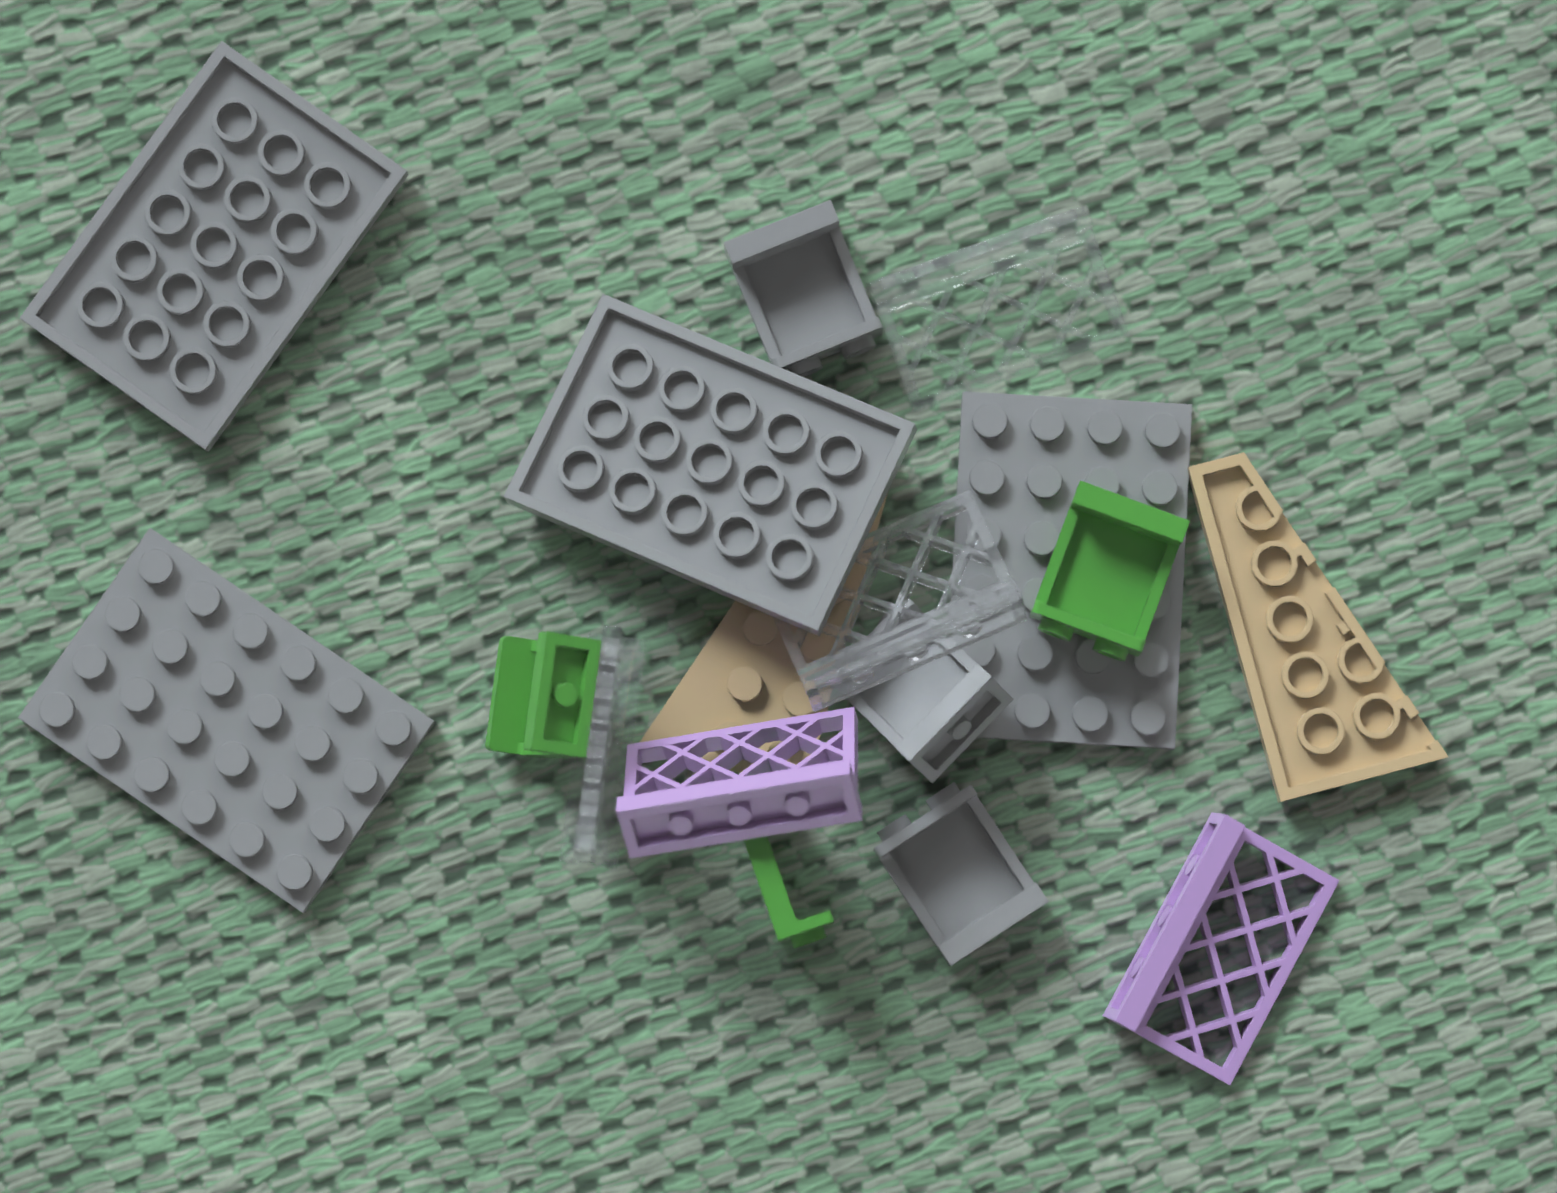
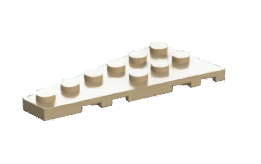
(1308, 666)
(747, 675)

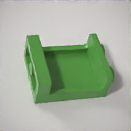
(1108, 571)
(543, 696)
(777, 901)

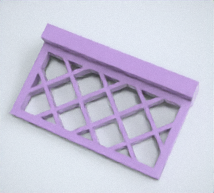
(758, 802)
(1176, 925)

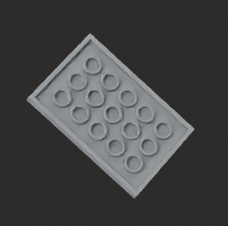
(214, 246)
(711, 464)
(1023, 469)
(227, 720)

